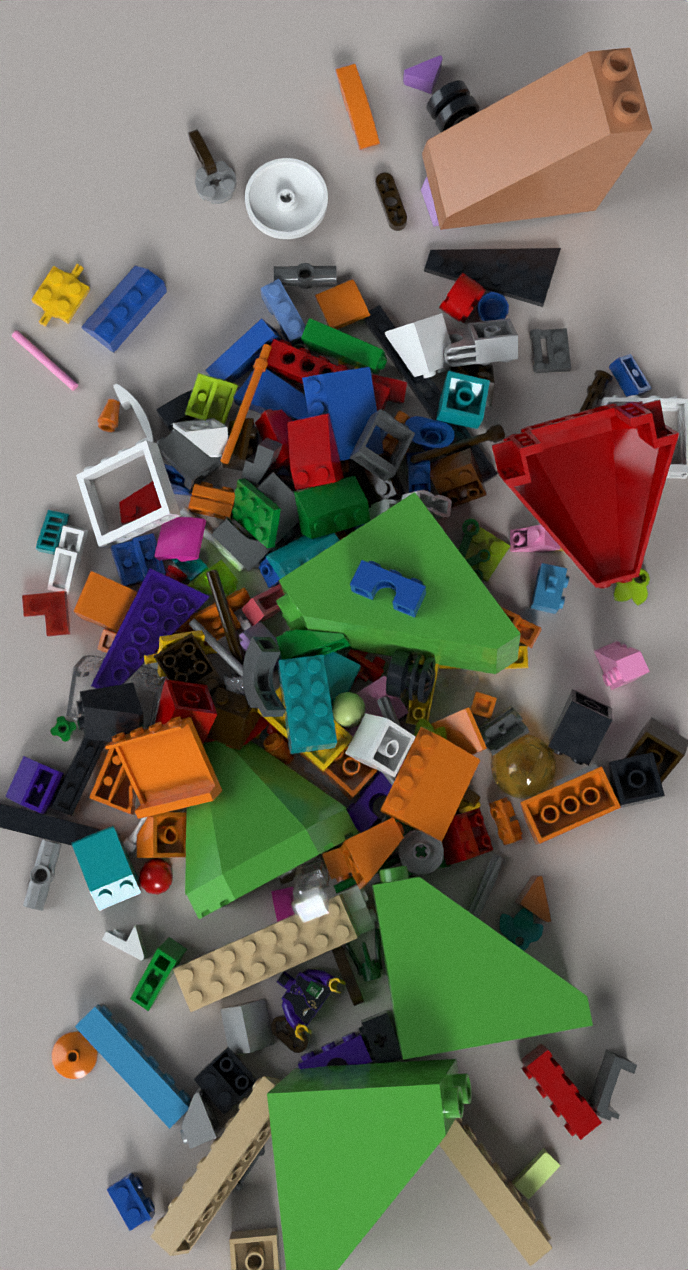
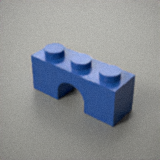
(371, 578)

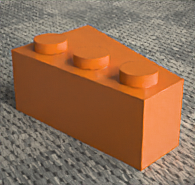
(114, 786)

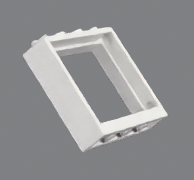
(668, 404)
(162, 484)

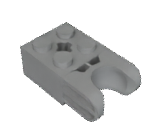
(482, 343)

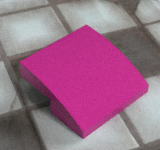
(180, 539)

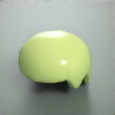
(348, 709)

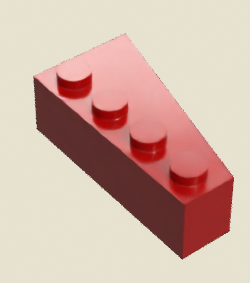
(561, 1092)

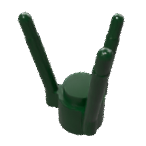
(369, 968)

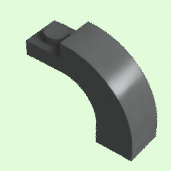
(257, 676)

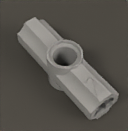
(38, 889)

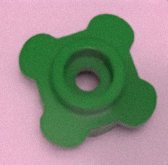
(57, 729)

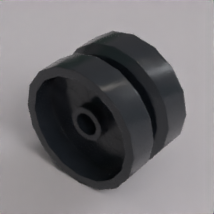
(451, 105)

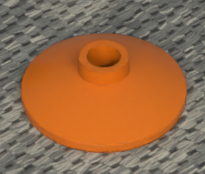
(85, 1053)

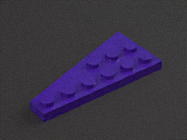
(156, 611)

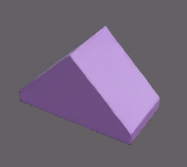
(423, 75)

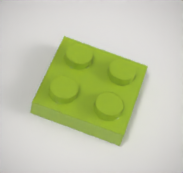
(494, 545)

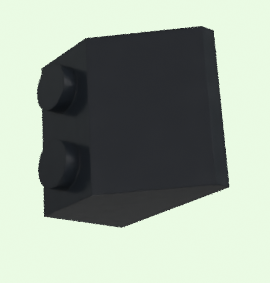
(635, 780)

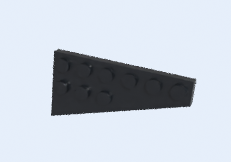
(510, 272)

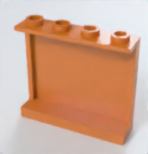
(166, 766)

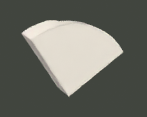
(244, 622)

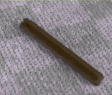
(225, 615)

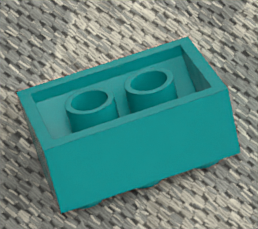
(299, 552)

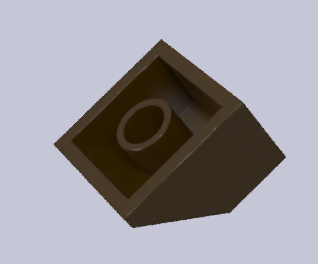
(233, 720)
(665, 744)

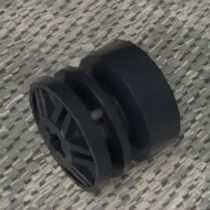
(415, 677)

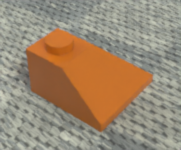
(163, 836)

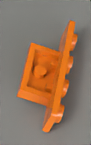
(210, 618)

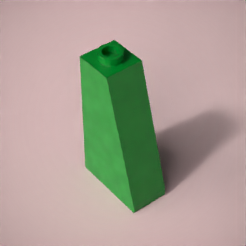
(343, 347)

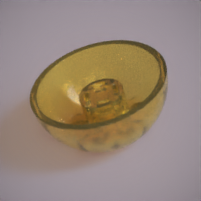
(512, 770)

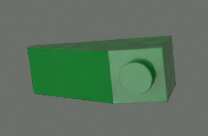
(309, 643)
(158, 973)

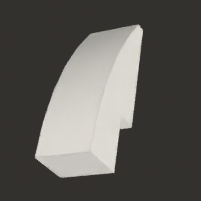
(67, 558)

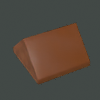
(534, 898)

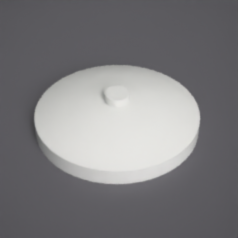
(286, 198)

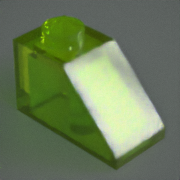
(227, 579)

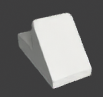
(133, 945)

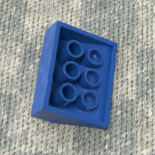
(350, 403)

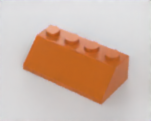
(569, 805)

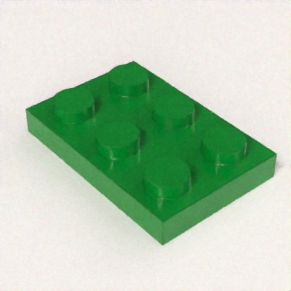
(256, 513)

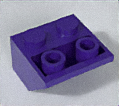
(34, 785)

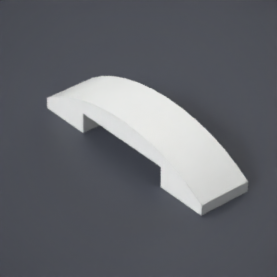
(128, 402)

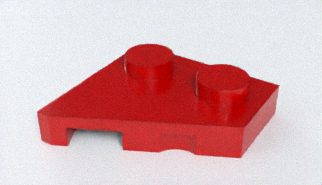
(139, 504)

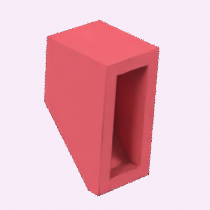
(263, 605)

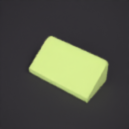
(535, 1173)

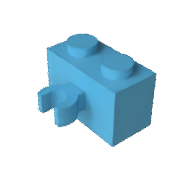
(549, 588)

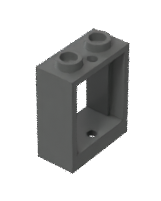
(371, 460)

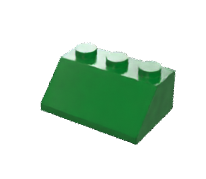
(331, 507)

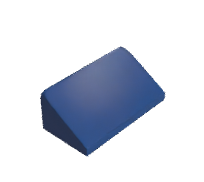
(629, 376)

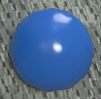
(492, 307)

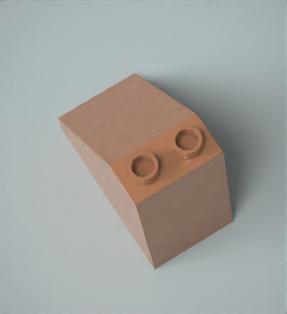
(542, 147)

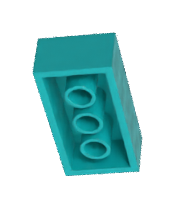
(307, 704)

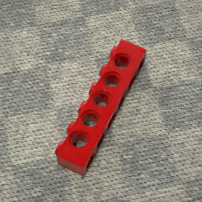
(283, 349)

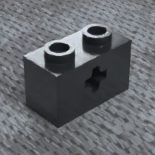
(380, 1024)

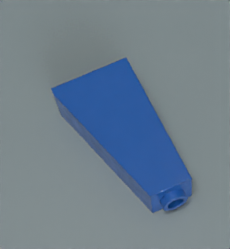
(243, 353)
(275, 395)

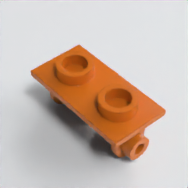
(507, 831)

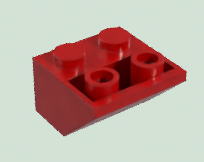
(466, 837)

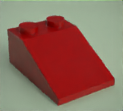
(313, 452)

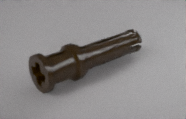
(596, 389)

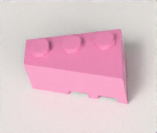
(620, 664)

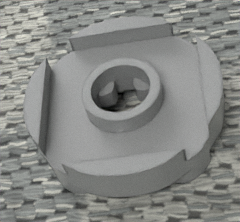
(212, 193)
(420, 865)

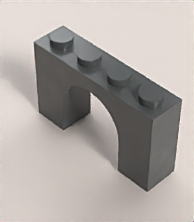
(249, 549)

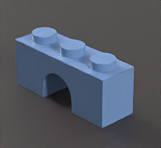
(283, 309)

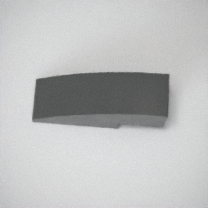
(261, 462)

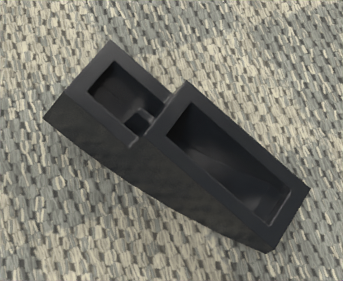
(175, 410)

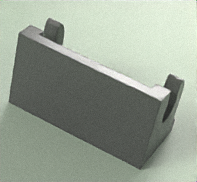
(502, 730)

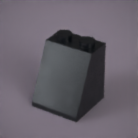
(109, 711)
(580, 728)

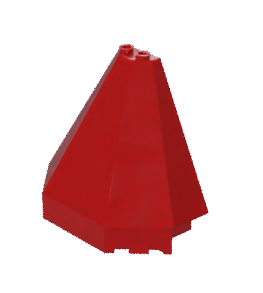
(594, 483)

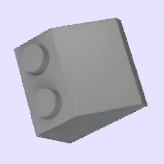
(200, 1121)

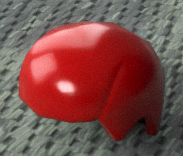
(156, 876)

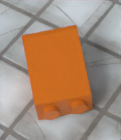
(104, 602)
(462, 731)
(370, 849)

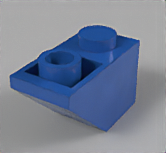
(417, 474)

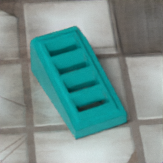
(41, 546)

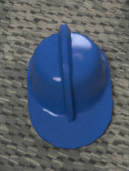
(430, 433)

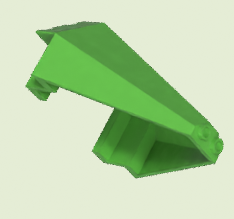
(255, 827)

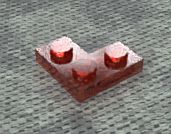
(53, 606)

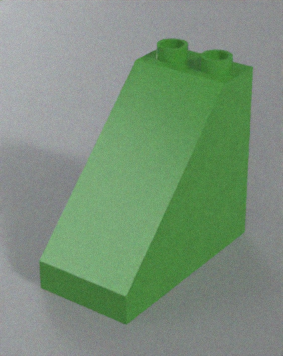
(455, 622)
(458, 978)
(351, 1144)

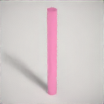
(45, 360)

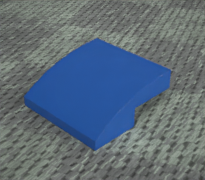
(136, 558)

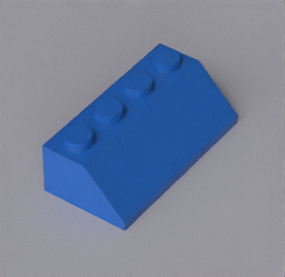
(125, 307)

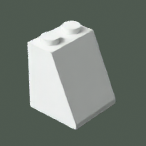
(422, 345)
(380, 744)

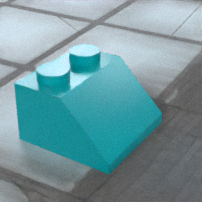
(463, 400)

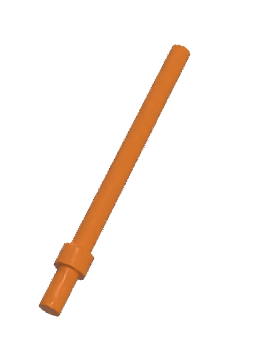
(259, 366)

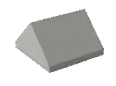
(247, 1026)

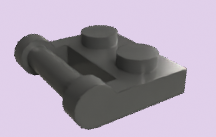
(557, 350)

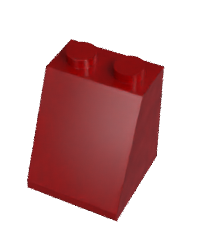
(186, 701)

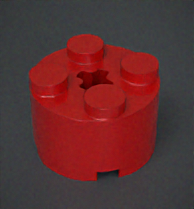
(461, 298)

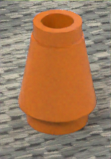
(110, 416)
(278, 748)

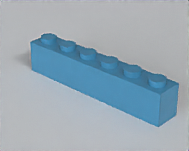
(134, 1065)

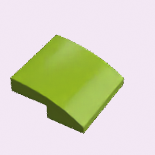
(211, 398)

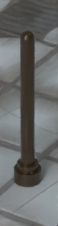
(493, 434)

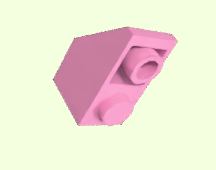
(532, 540)

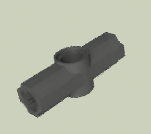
(318, 275)

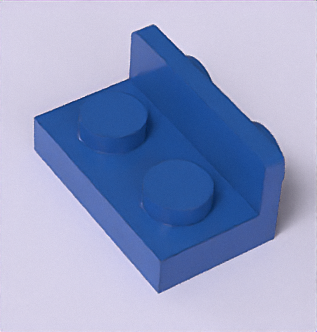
(131, 1201)

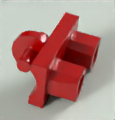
(368, 670)

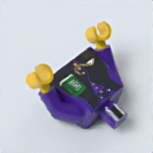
(305, 996)

